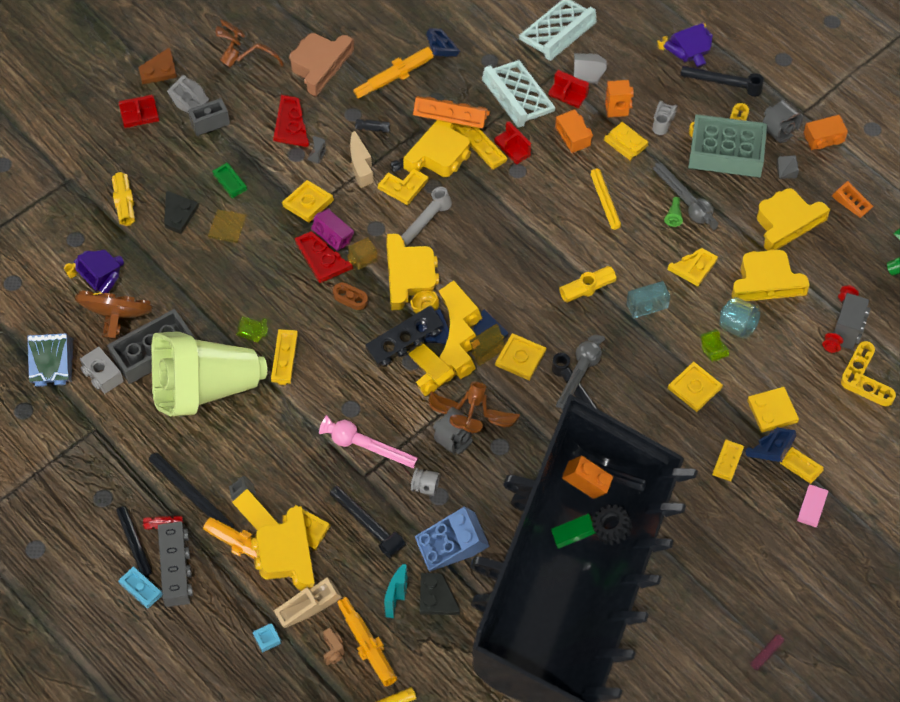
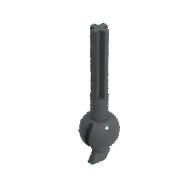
(699, 209)
(588, 355)

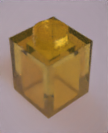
(362, 253)

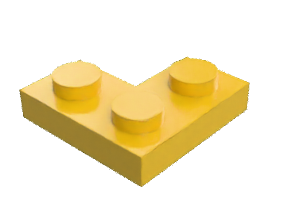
(405, 189)

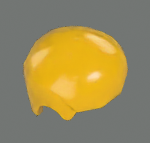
(423, 300)

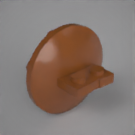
(112, 309)

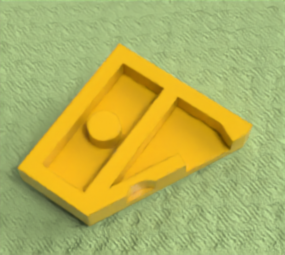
(694, 266)

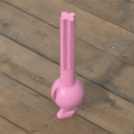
(345, 433)

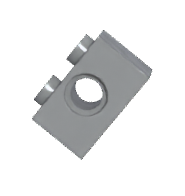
(96, 361)

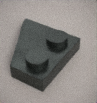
(178, 212)
(436, 596)

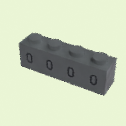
(174, 565)

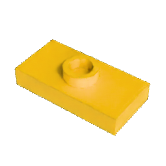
(728, 460)
(802, 465)

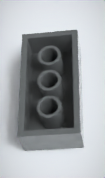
(133, 350)

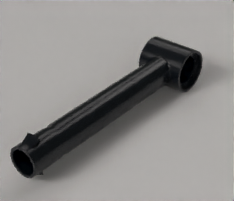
(752, 84)
(566, 372)
(390, 544)

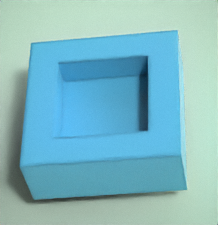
(266, 637)

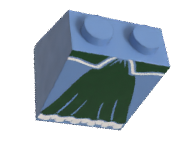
(50, 359)

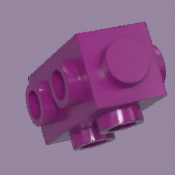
(332, 229)

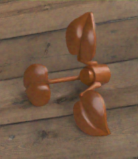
(231, 54)
(475, 395)

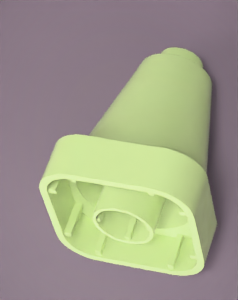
(199, 371)

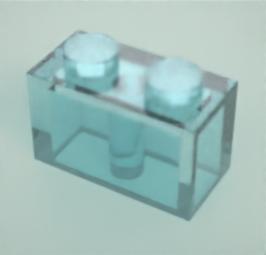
(648, 299)

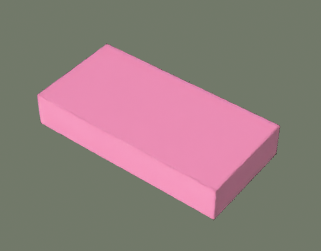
(812, 505)

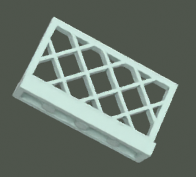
(566, 34)
(507, 98)

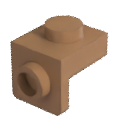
(334, 642)

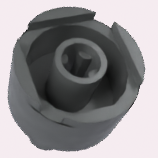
(782, 121)
(450, 437)

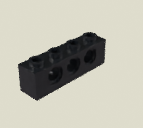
(426, 317)

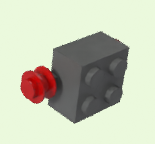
(850, 322)

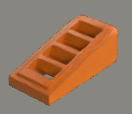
(852, 192)

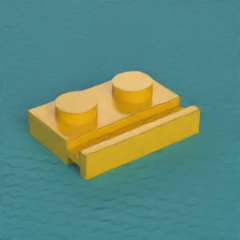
(626, 141)
(315, 528)

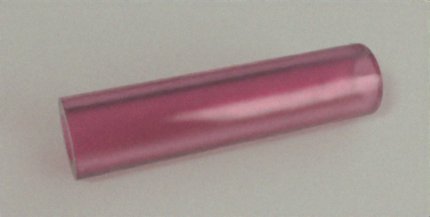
(767, 652)

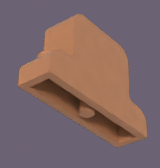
(320, 59)

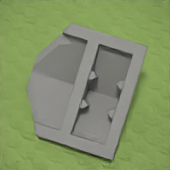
(589, 67)
(187, 94)

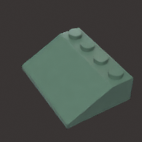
(728, 145)

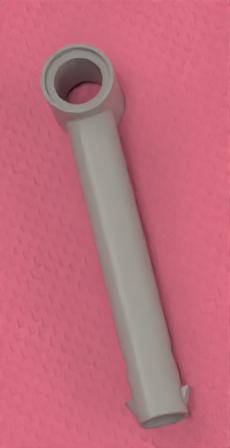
(440, 202)

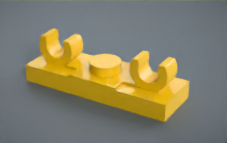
(284, 356)

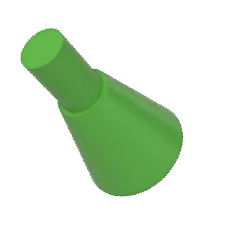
(674, 215)

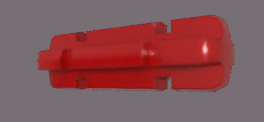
(149, 523)

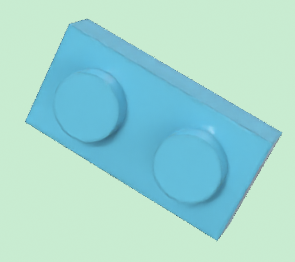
(140, 587)

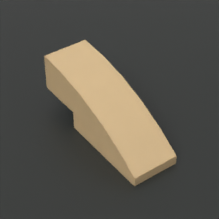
(361, 161)
(308, 603)

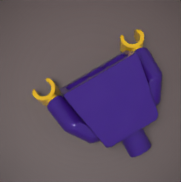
(689, 44)
(97, 269)

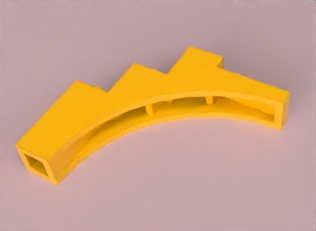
(462, 316)

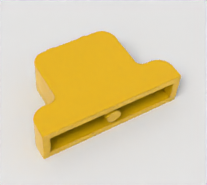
(439, 150)
(788, 217)
(409, 270)
(768, 277)
(284, 550)

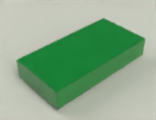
(229, 180)
(573, 531)

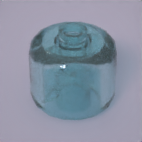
(739, 317)

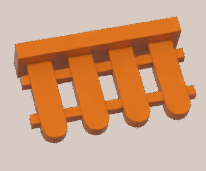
(450, 112)

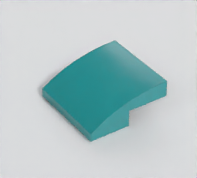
(396, 590)

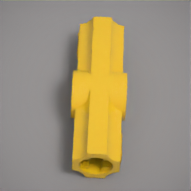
(123, 199)
(579, 287)

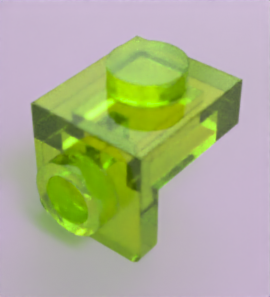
(252, 329)
(713, 346)

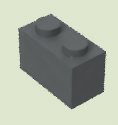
(208, 117)

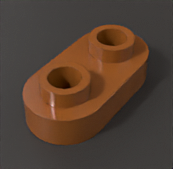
(351, 296)

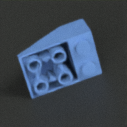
(452, 539)

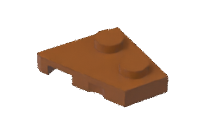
(158, 68)

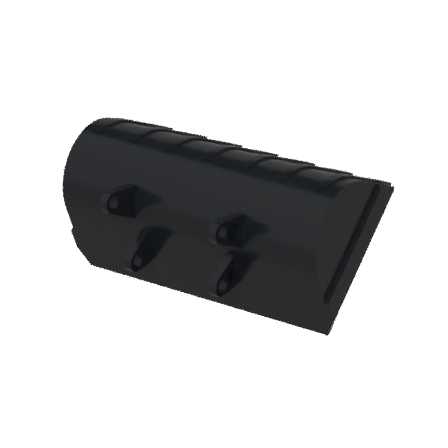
(564, 610)

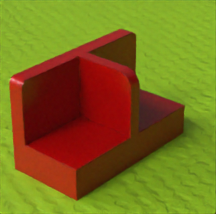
(569, 89)
(138, 111)
(514, 144)

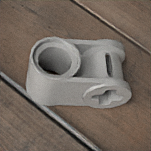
(663, 118)

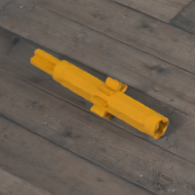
(398, 70)
(240, 541)
(369, 647)

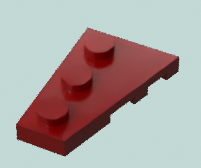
(289, 123)
(320, 258)

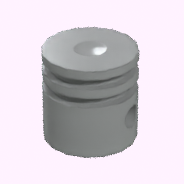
(425, 481)

